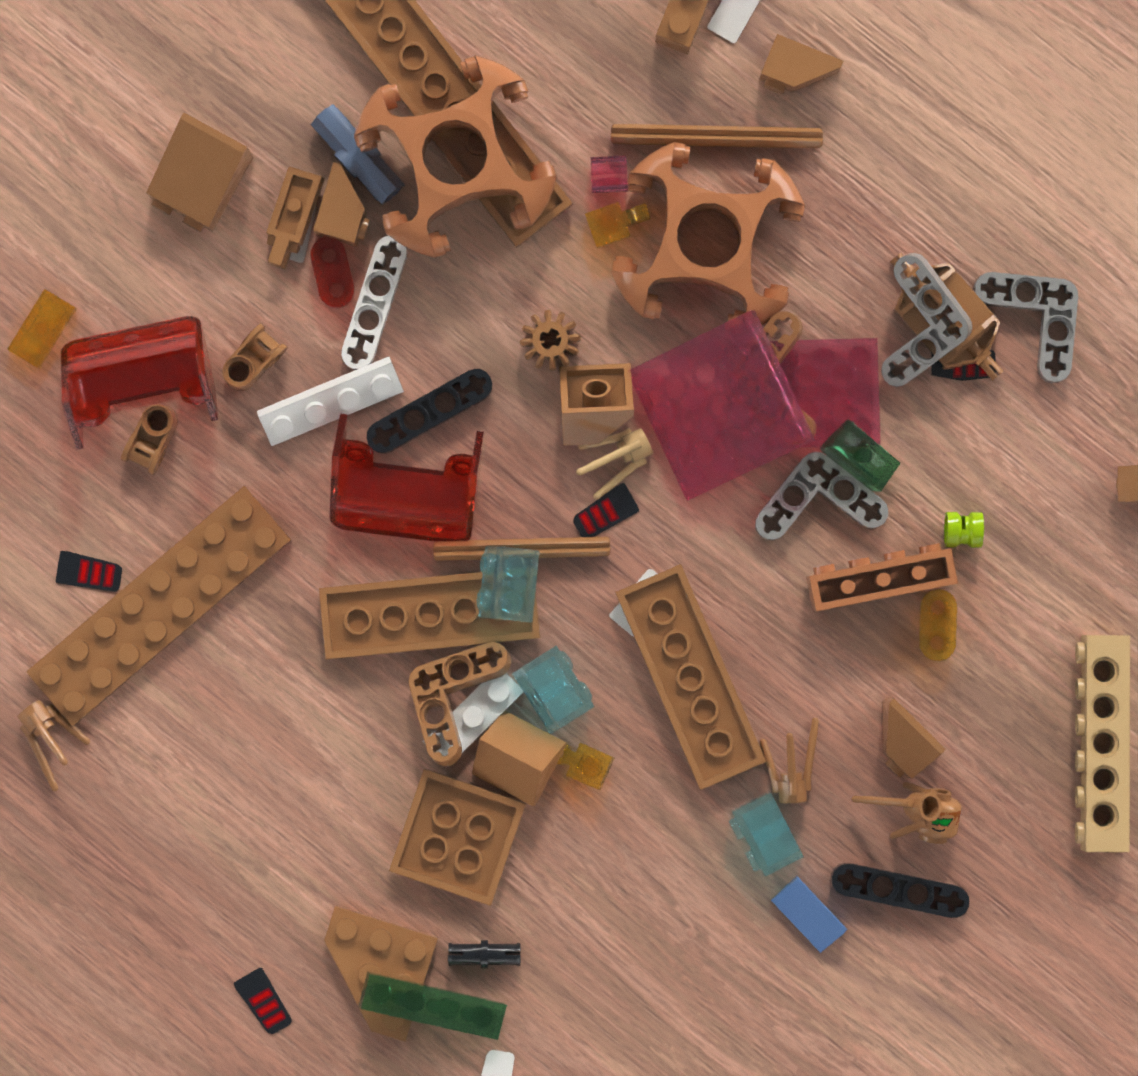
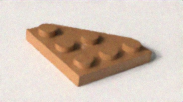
(380, 947)

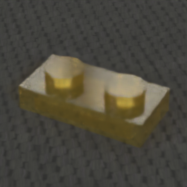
(42, 328)

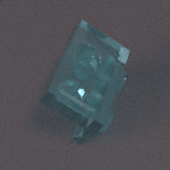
(508, 583)

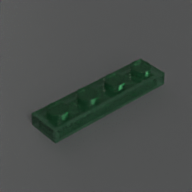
(432, 1005)

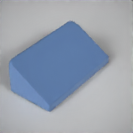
(809, 914)

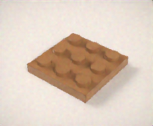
(457, 837)

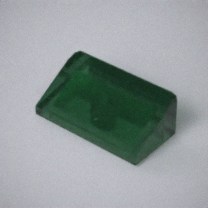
(860, 456)

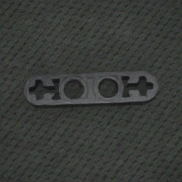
(427, 407)
(900, 887)

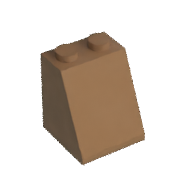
(198, 173)

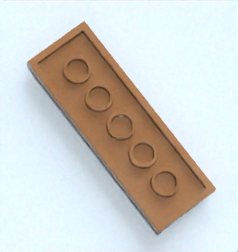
(412, 617)
(690, 677)

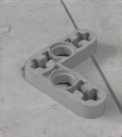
(1050, 313)
(937, 330)
(810, 487)

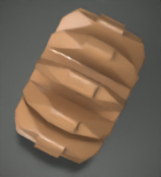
(545, 329)

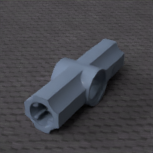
(366, 166)

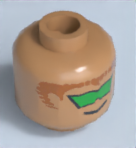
(947, 823)

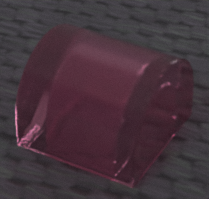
(609, 174)

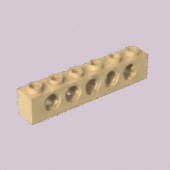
(1115, 833)

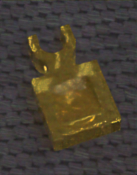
(587, 765)

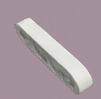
(378, 304)

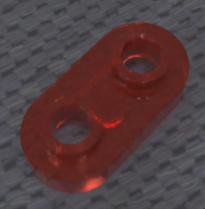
(332, 273)

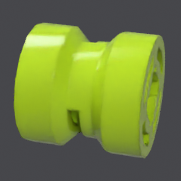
(964, 529)

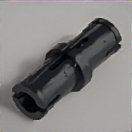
(484, 954)

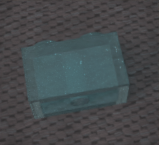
(554, 689)
(765, 833)

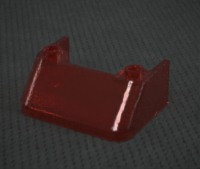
(133, 367)
(402, 498)

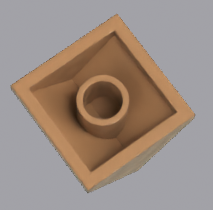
(517, 757)

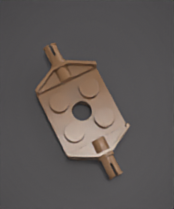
(984, 323)

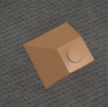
(594, 401)
(906, 741)

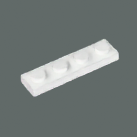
(329, 400)

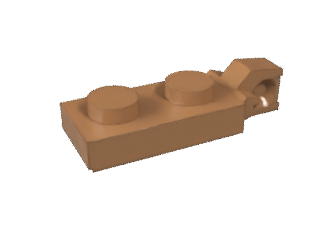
(292, 214)

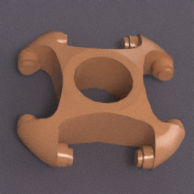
(471, 115)
(686, 199)

